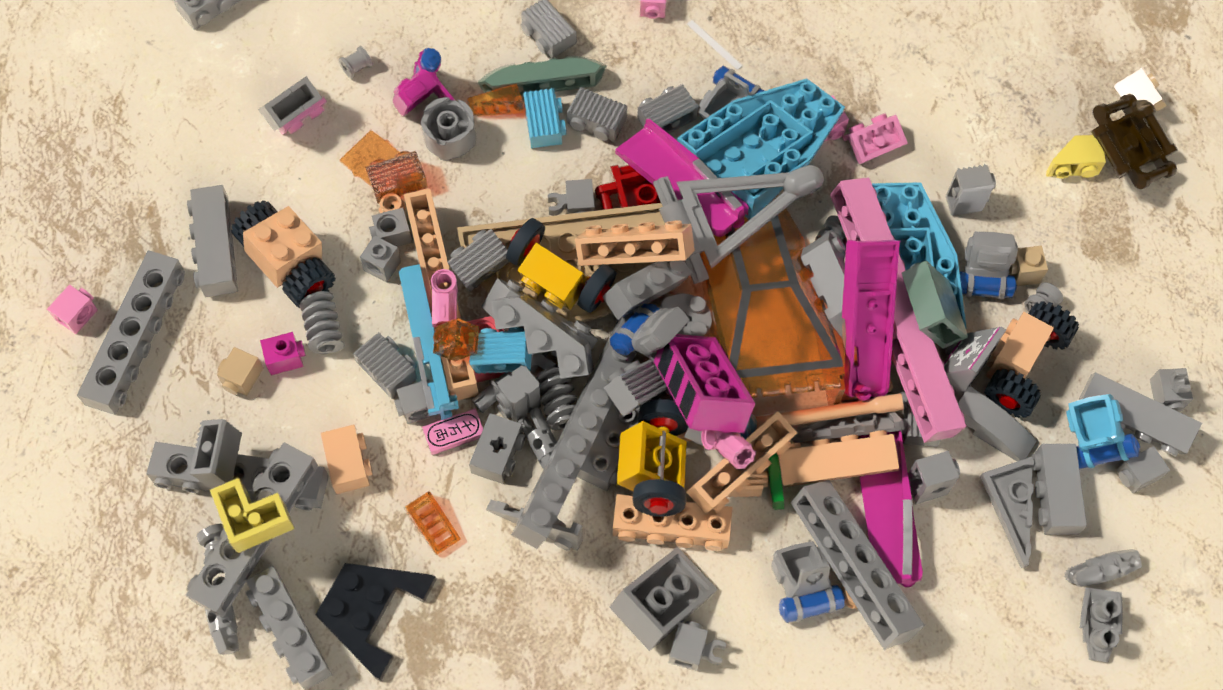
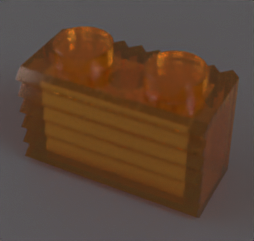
(396, 175)

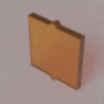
(366, 151)

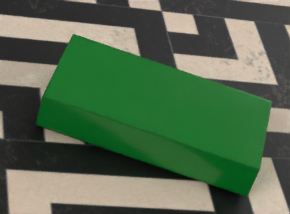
(776, 483)

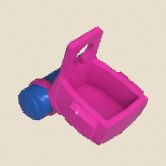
(422, 84)

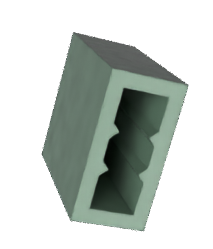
(934, 304)

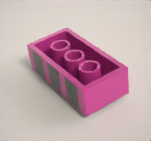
(704, 384)

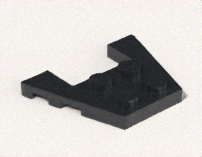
(358, 603)

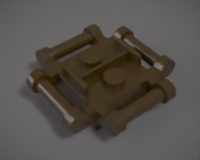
(1132, 143)

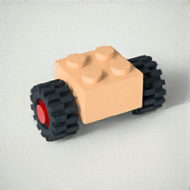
(283, 250)
(1018, 351)

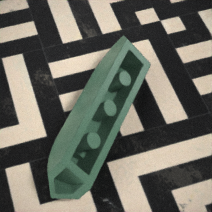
(555, 73)

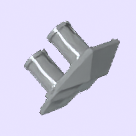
(1101, 622)

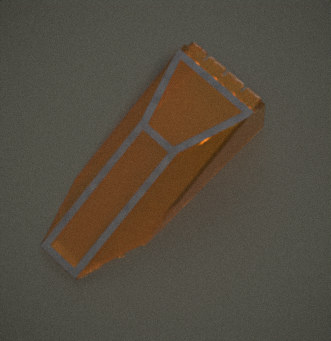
(772, 315)

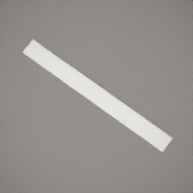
(714, 44)

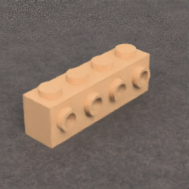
(635, 244)
(839, 460)
(719, 482)
(685, 528)

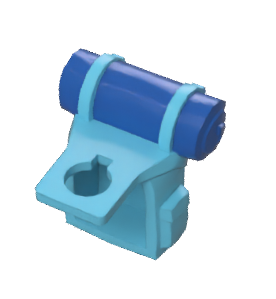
(1099, 431)

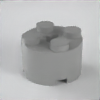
(448, 128)
(695, 309)

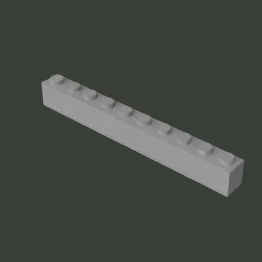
(571, 448)

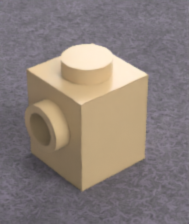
(1029, 266)
(239, 371)

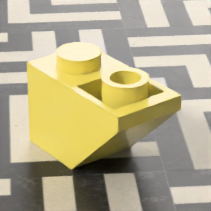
(1078, 158)

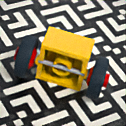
(554, 276)
(655, 459)

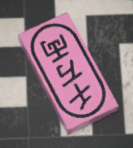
(453, 431)

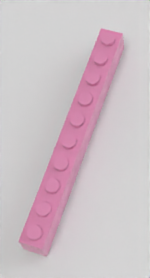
(912, 351)

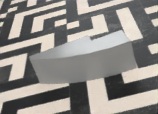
(995, 425)

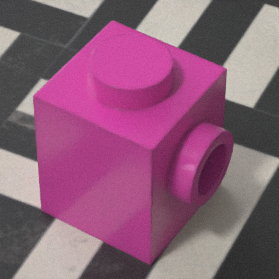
(282, 353)

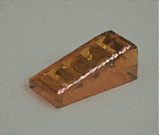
(497, 102)
(428, 498)

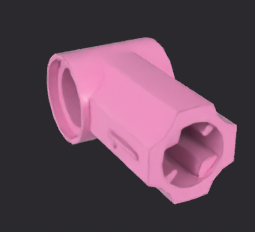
(443, 301)
(730, 446)

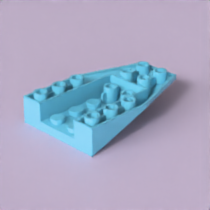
(764, 136)
(920, 231)

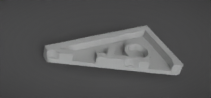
(848, 426)
(1010, 495)
(563, 537)

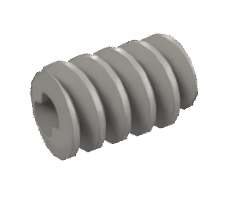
(320, 323)
(556, 397)

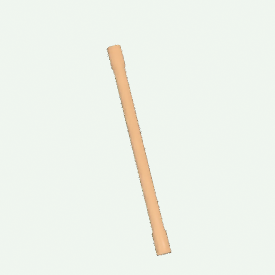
(878, 405)

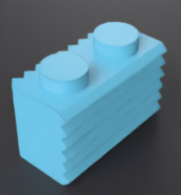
(543, 118)
(501, 351)

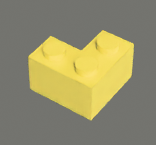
(250, 522)

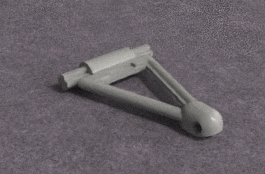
(689, 210)

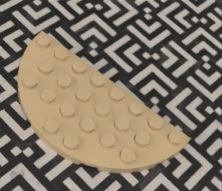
(560, 240)

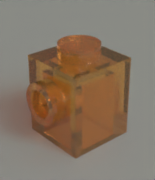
(456, 339)

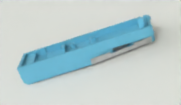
(422, 332)

